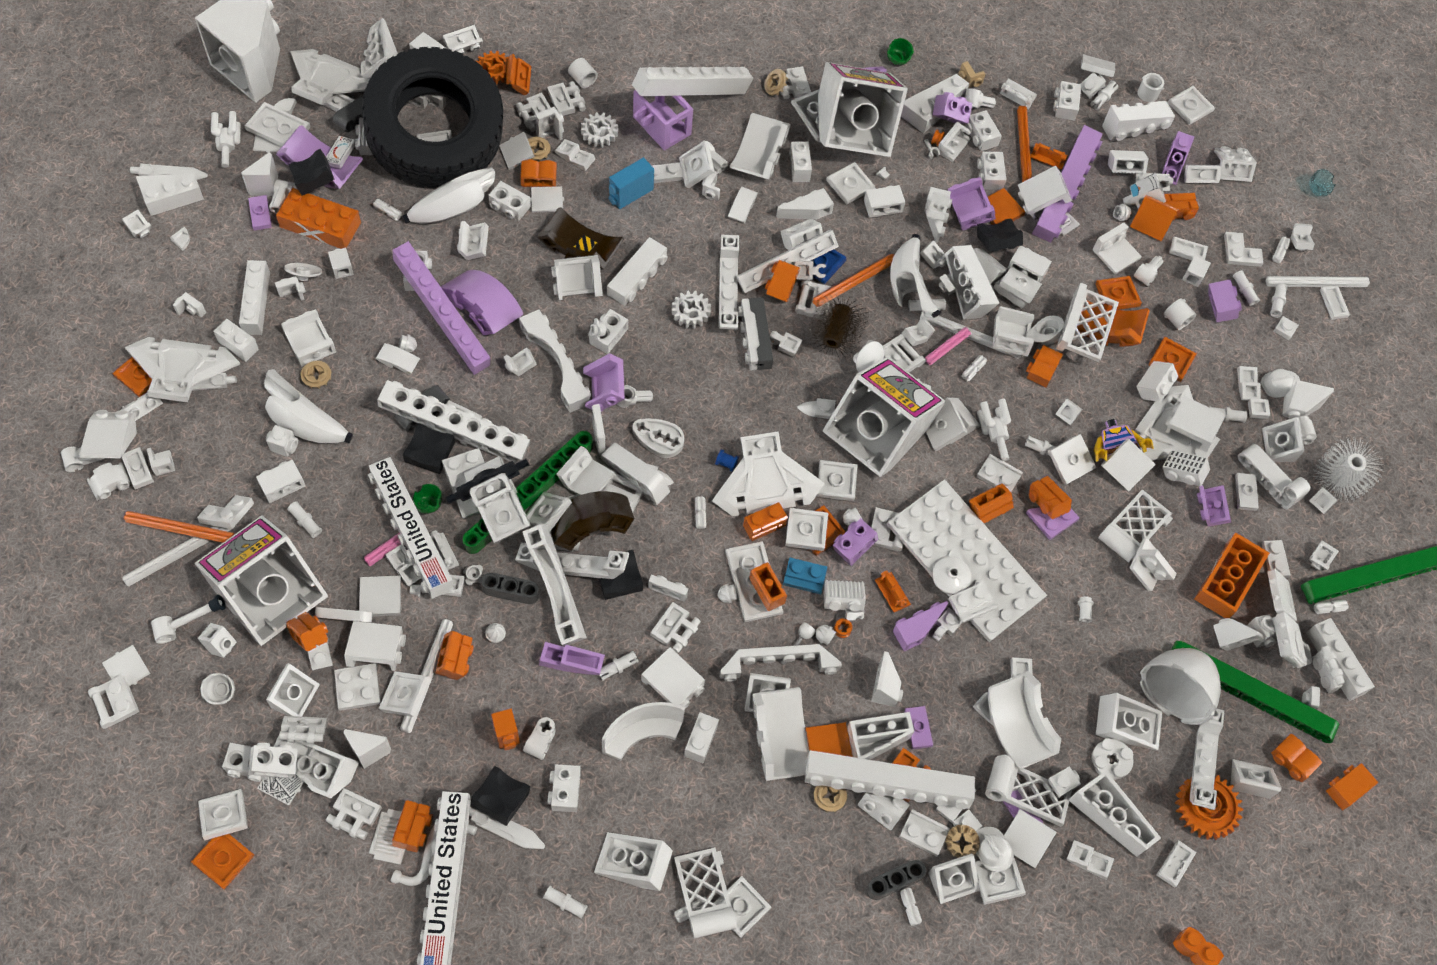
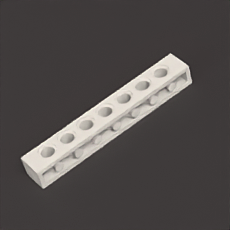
(424, 416)

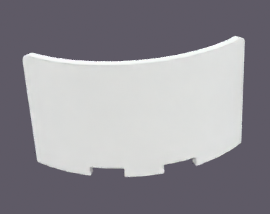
(760, 146)
(1019, 721)
(641, 722)
(781, 733)

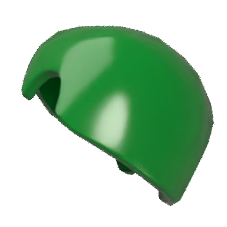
(899, 49)
(427, 499)

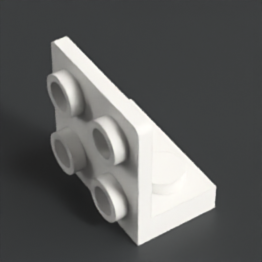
(1236, 164)
(1116, 250)
(584, 474)

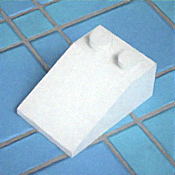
(108, 434)
(455, 469)
(1128, 721)
(634, 860)

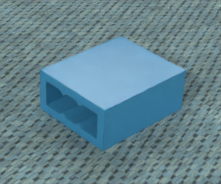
(631, 183)

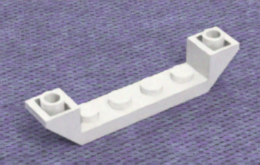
(728, 282)
(582, 565)
(826, 661)
(1204, 764)

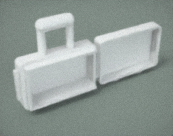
(1287, 630)

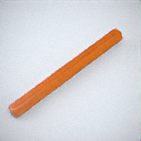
(1024, 143)
(854, 280)
(177, 526)

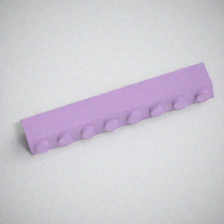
(1072, 173)
(441, 308)

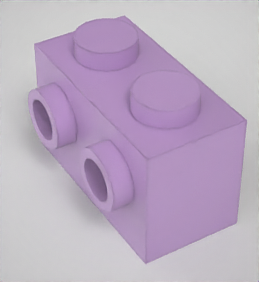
(952, 108)
(1224, 300)
(855, 541)

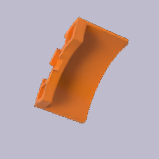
(1126, 327)

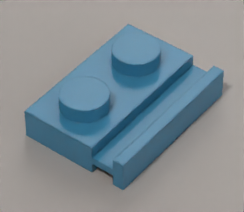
(805, 575)

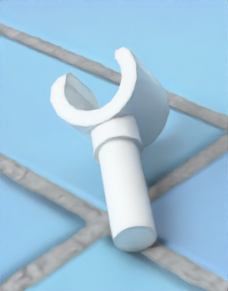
(931, 149)

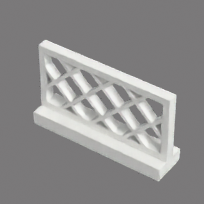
(1072, 321)

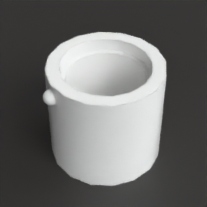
(582, 73)
(1150, 87)
(1180, 314)

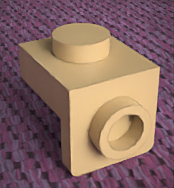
(969, 75)

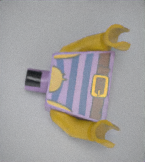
(1114, 436)

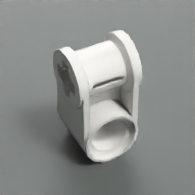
(539, 741)

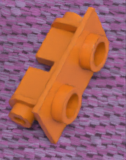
(1044, 154)
(892, 591)

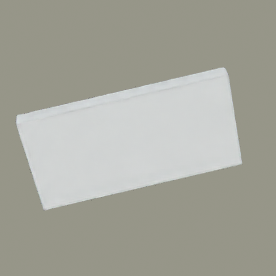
(741, 562)

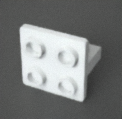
(1151, 565)

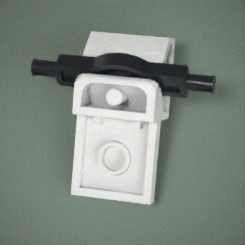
(495, 497)

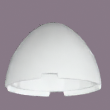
(1183, 685)

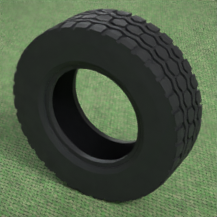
(432, 73)

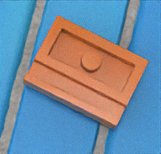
(518, 74)

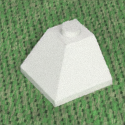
(1305, 399)
(887, 683)

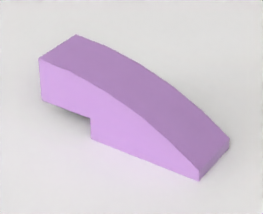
(571, 659)

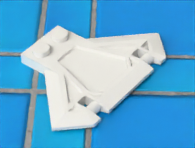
(325, 76)
(179, 365)
(1154, 428)
(766, 478)

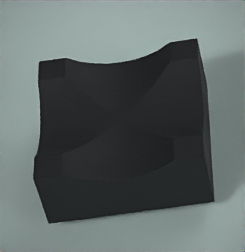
(311, 172)
(1000, 235)
(428, 448)
(625, 583)
(500, 796)

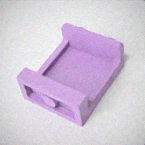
(971, 203)
(606, 381)

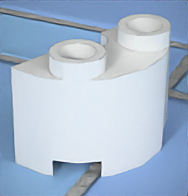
(108, 478)

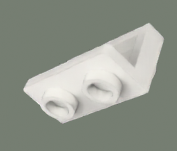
(463, 40)
(549, 122)
(472, 240)
(883, 808)

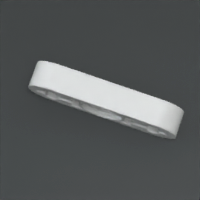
(342, 614)

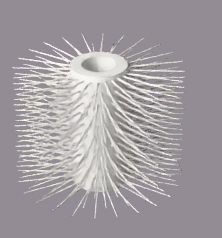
(1349, 470)

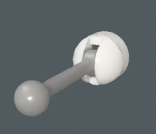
(805, 632)

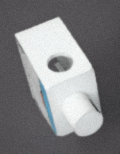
(1147, 186)

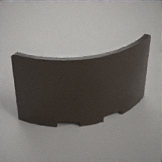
(564, 232)
(592, 513)

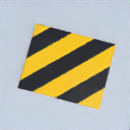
(585, 243)

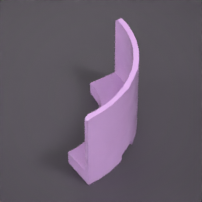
(304, 144)
(485, 299)

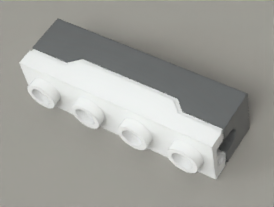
(756, 334)

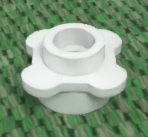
(598, 328)
(469, 571)

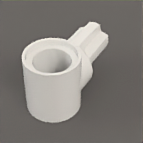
(977, 99)
(1147, 272)
(635, 396)

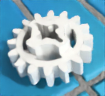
(599, 129)
(691, 309)

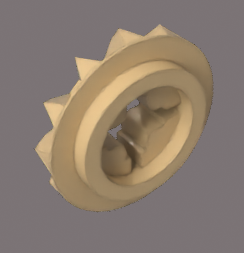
(770, 85)
(544, 147)
(308, 371)
(825, 803)
(969, 835)

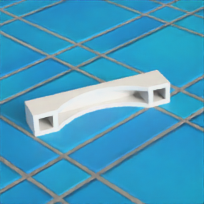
(537, 330)
(564, 609)

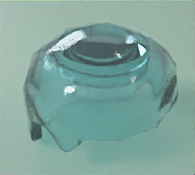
(1322, 179)

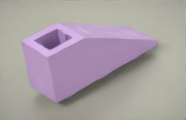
(1177, 155)
(915, 629)

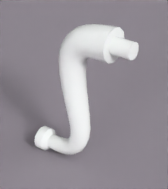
(428, 857)

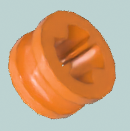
(937, 137)
(848, 631)

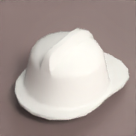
(1047, 330)
(1278, 382)
(994, 849)

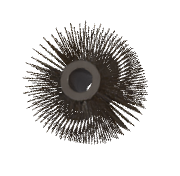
(837, 326)

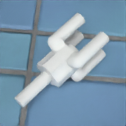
(225, 137)
(996, 426)

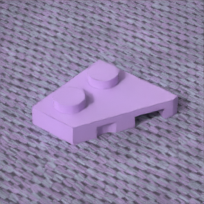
(1049, 526)

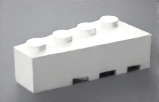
(920, 107)
(1137, 119)
(970, 282)
(1115, 813)

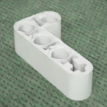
(637, 472)
(1272, 477)

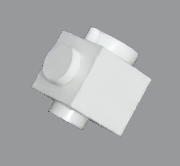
(281, 441)
(1265, 626)
(217, 640)

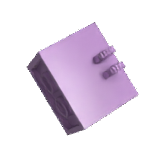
(661, 121)

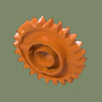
(1207, 821)

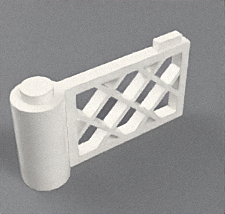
(1121, 539)
(1002, 784)
(716, 917)

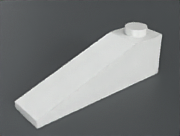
(379, 48)
(321, 768)

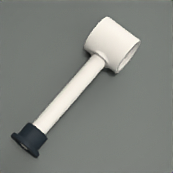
(165, 627)

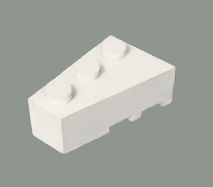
(169, 191)
(879, 734)

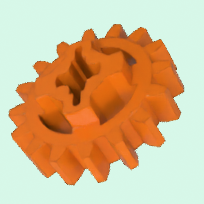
(495, 65)

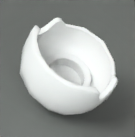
(217, 688)

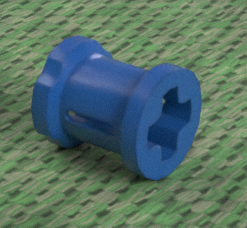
(727, 460)

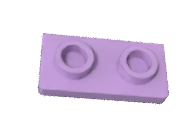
(1215, 505)

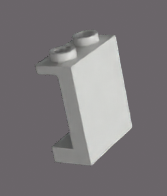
(1043, 191)
(577, 276)
(1011, 331)
(308, 337)
(1195, 421)
(375, 644)
(673, 679)

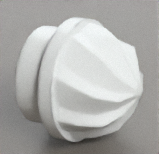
(1122, 212)
(407, 343)
(850, 516)
(727, 593)
(495, 633)
(825, 634)

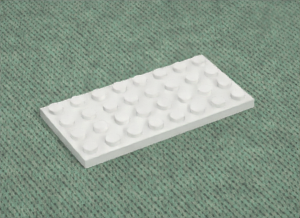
(944, 527)

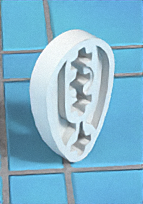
(657, 446)

